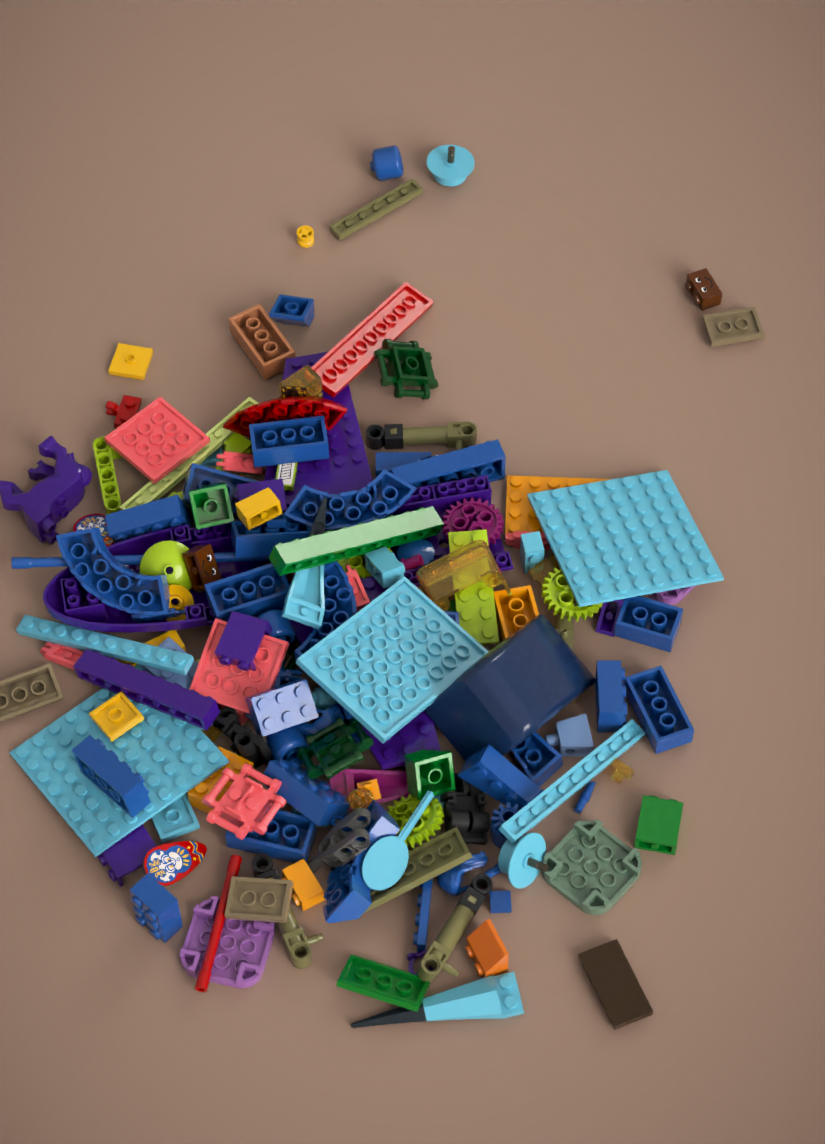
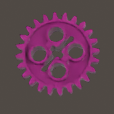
(466, 518)

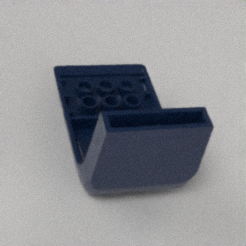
(511, 691)

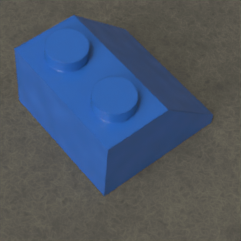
(293, 310)

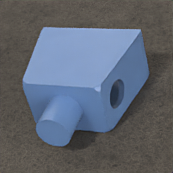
(572, 737)

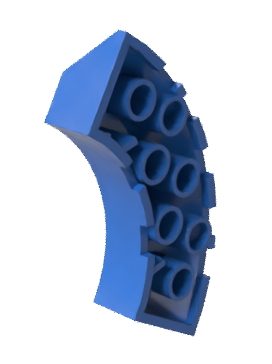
(349, 508)
(109, 579)
(339, 605)
(346, 891)

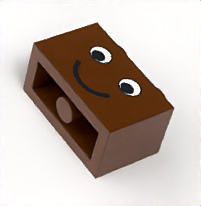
(703, 289)
(201, 566)

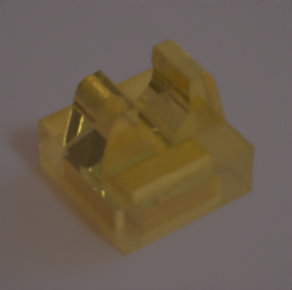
(621, 771)

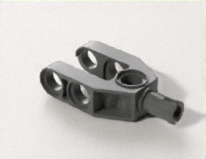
(332, 847)

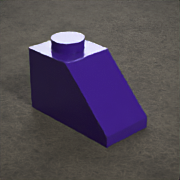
(608, 617)

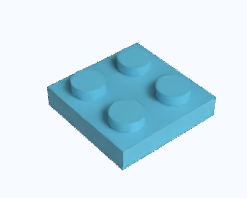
(175, 820)

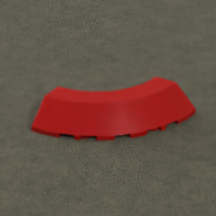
(285, 409)

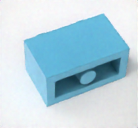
(531, 550)
(384, 567)

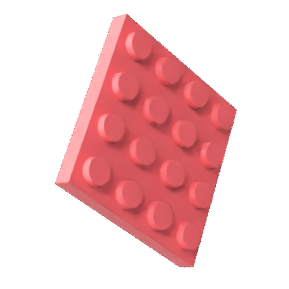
(157, 440)
(229, 683)

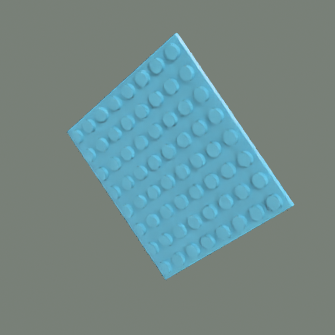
(624, 538)
(160, 748)

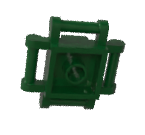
(406, 367)
(336, 750)

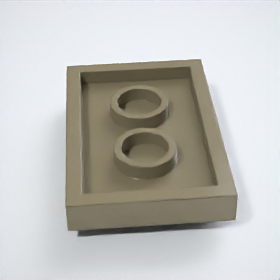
(732, 326)
(259, 899)

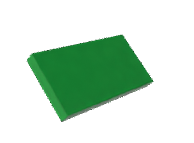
(383, 983)

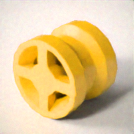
(305, 236)

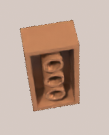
(261, 341)

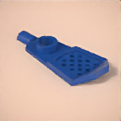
(140, 618)

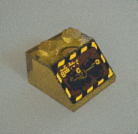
(302, 383)

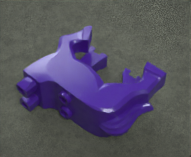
(53, 496)

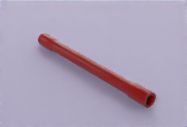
(205, 972)

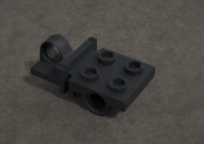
(245, 743)
(466, 812)

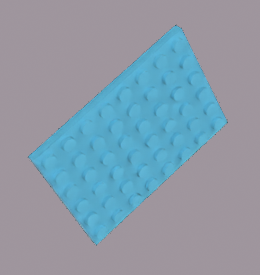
(391, 659)

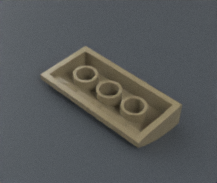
(28, 692)

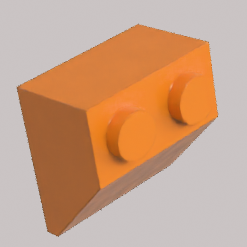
(487, 951)

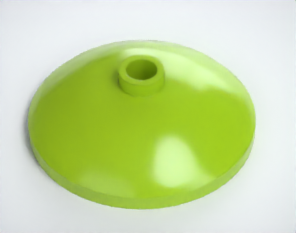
(165, 555)

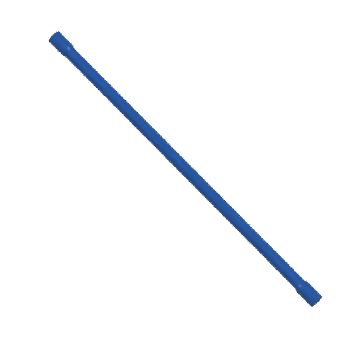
(27, 562)

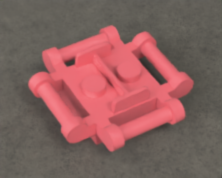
(244, 802)

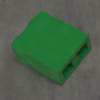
(658, 825)

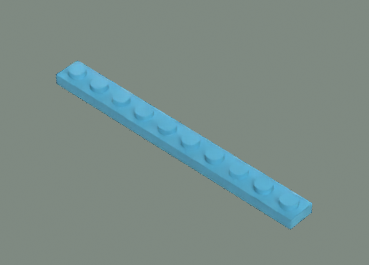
(105, 644)
(571, 781)

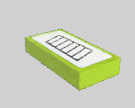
(288, 474)

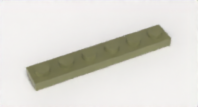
(376, 209)

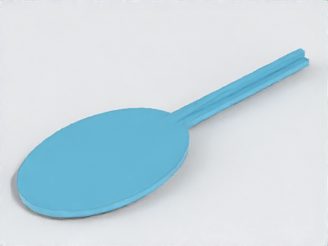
(389, 856)

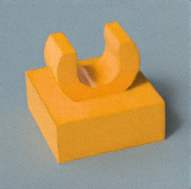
(373, 786)

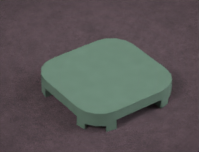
(592, 867)

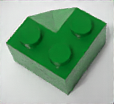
(210, 505)
(429, 772)

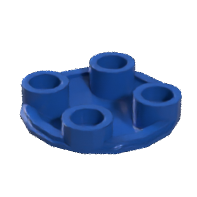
(413, 548)

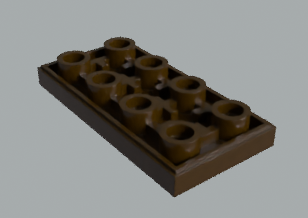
(615, 984)

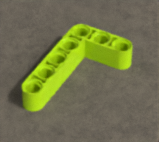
(104, 460)

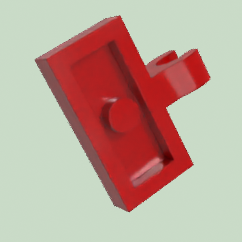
(127, 409)

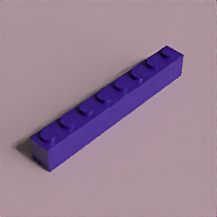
(147, 689)

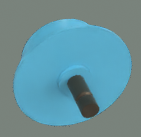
(450, 164)
(523, 859)

